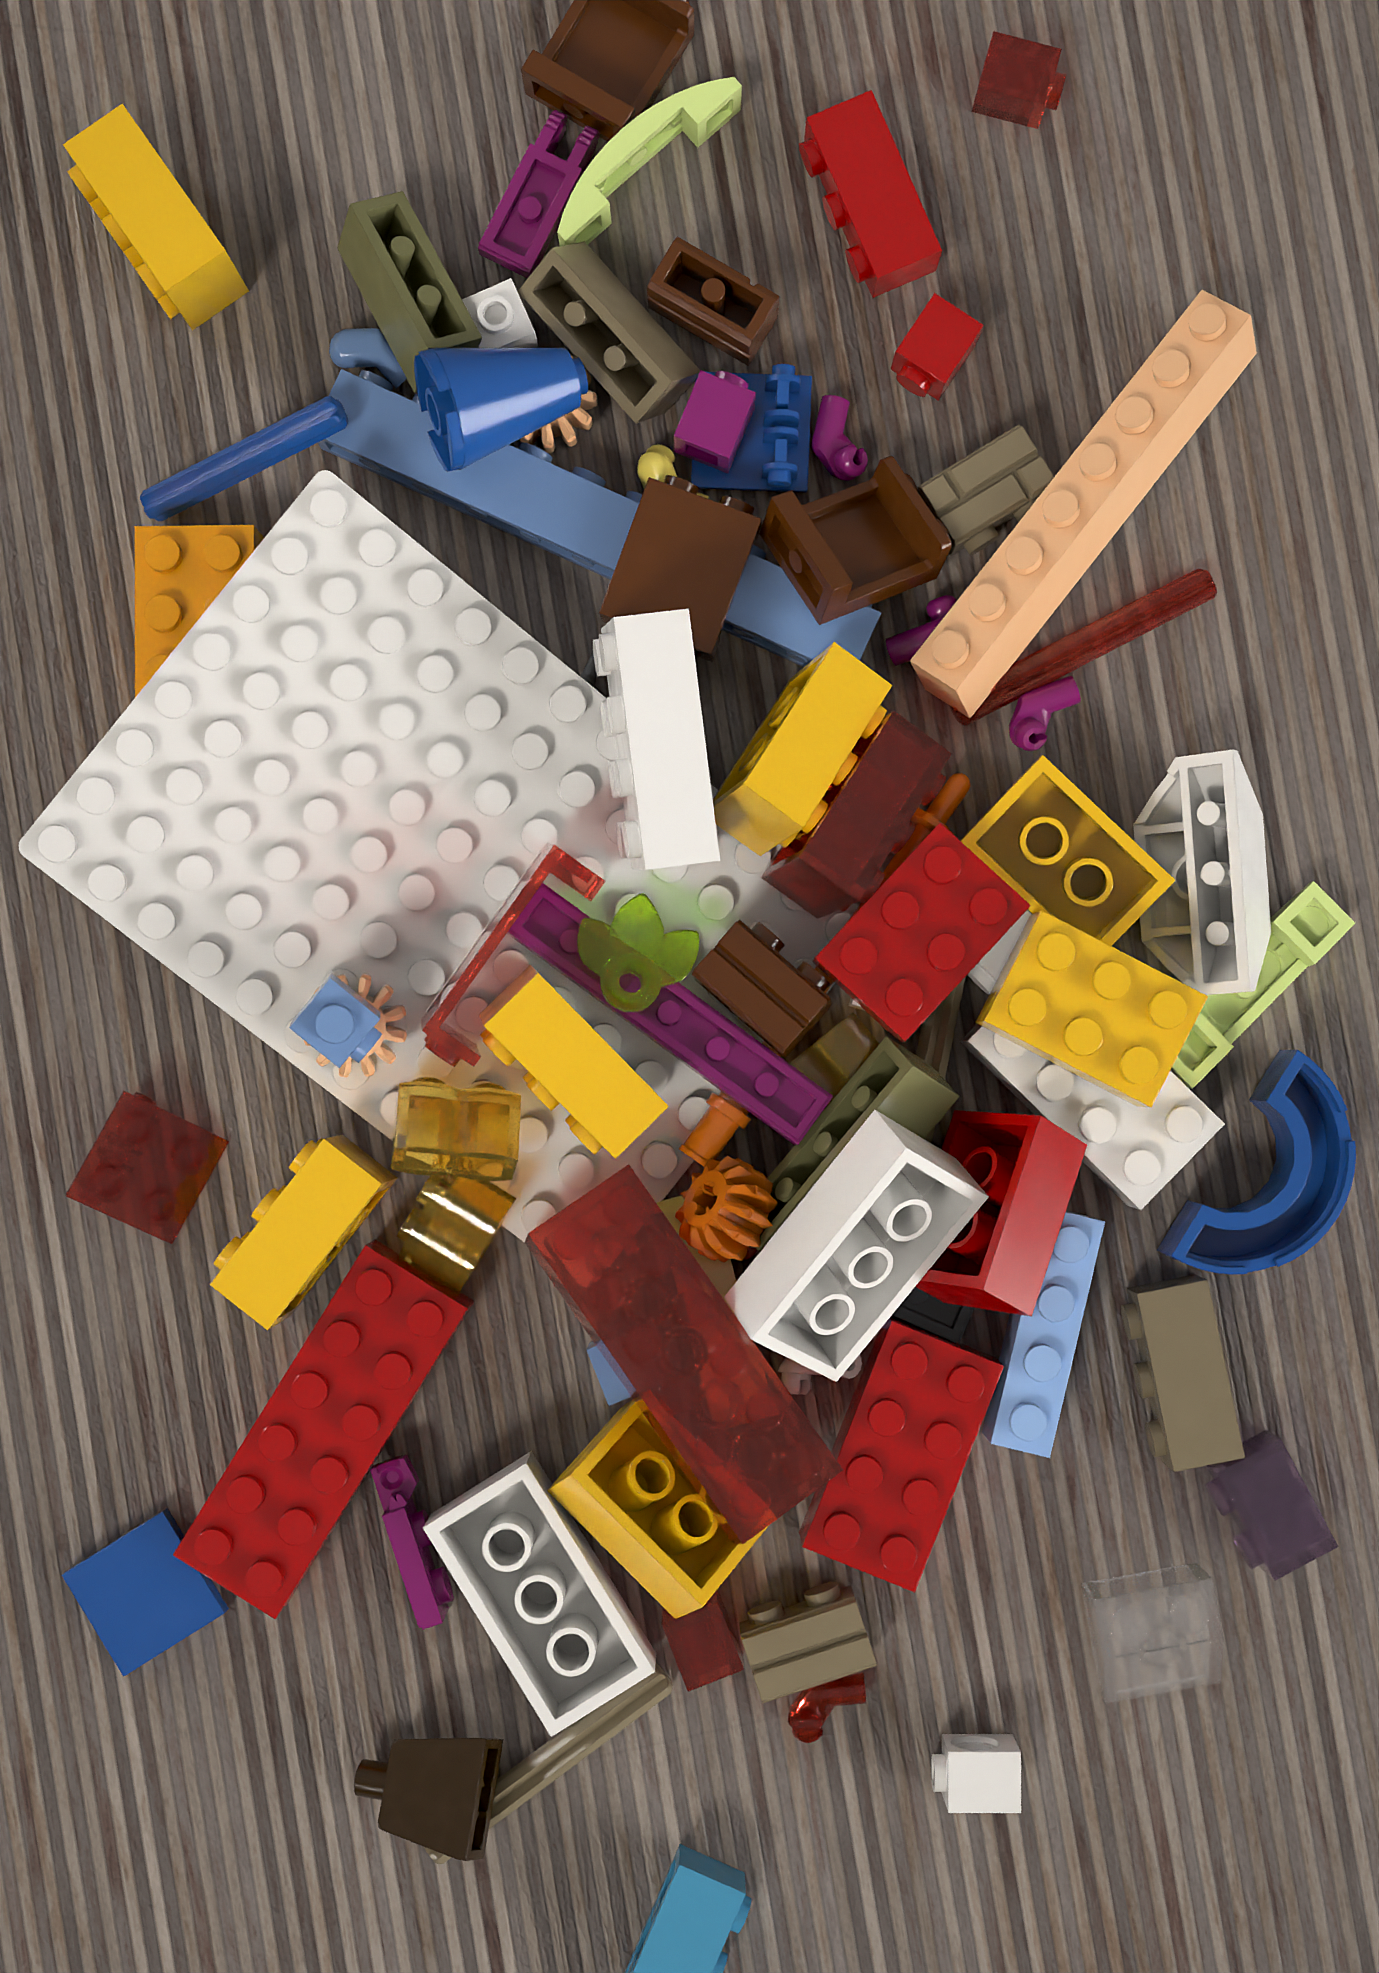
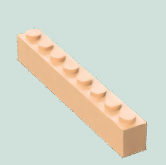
(1086, 503)

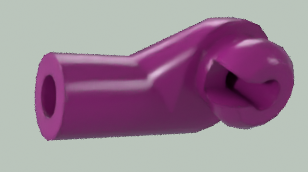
(832, 445)
(906, 644)
(1034, 711)

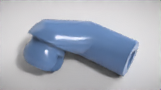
(366, 349)

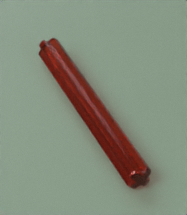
(1096, 640)

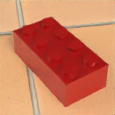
(901, 1453)

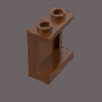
(609, 60)
(856, 542)
(683, 557)

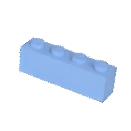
(1041, 1347)

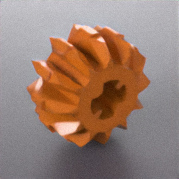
(726, 1209)

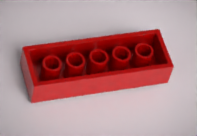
(322, 1429)

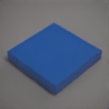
(142, 1594)

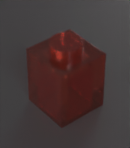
(1019, 80)
(704, 1643)

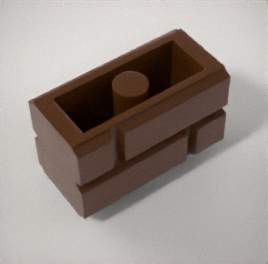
(712, 301)
(763, 986)

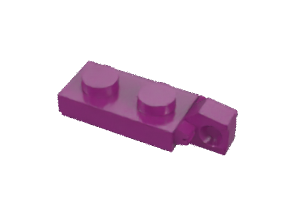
(426, 1586)

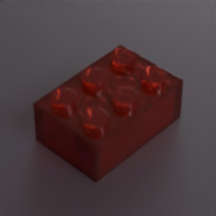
(863, 820)

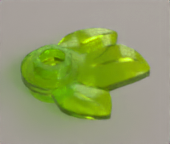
(636, 946)

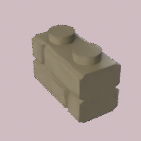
(987, 490)
(806, 1641)

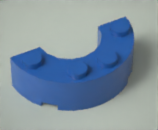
(1304, 1188)

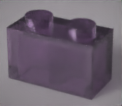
(1271, 1507)

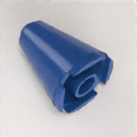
(493, 396)

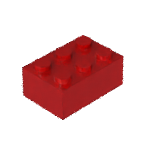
(921, 933)
(1008, 1243)

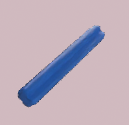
(244, 458)

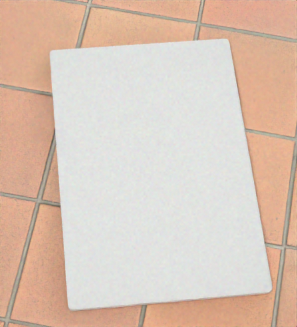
(280, 826)

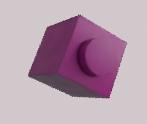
(715, 419)

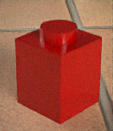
(935, 348)

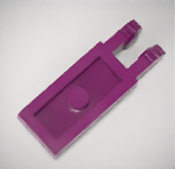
(536, 198)

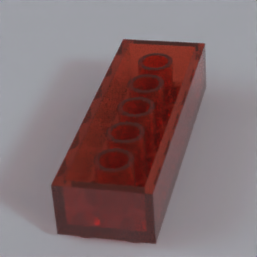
(682, 1355)

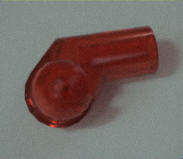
(815, 1704)

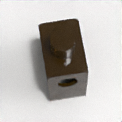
(435, 1792)

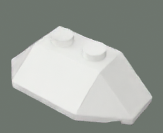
(1211, 840)

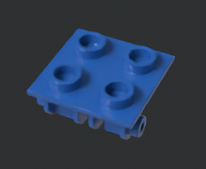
(776, 439)

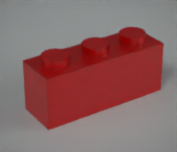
(869, 195)

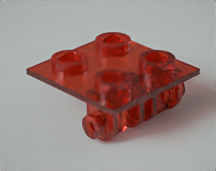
(147, 1167)

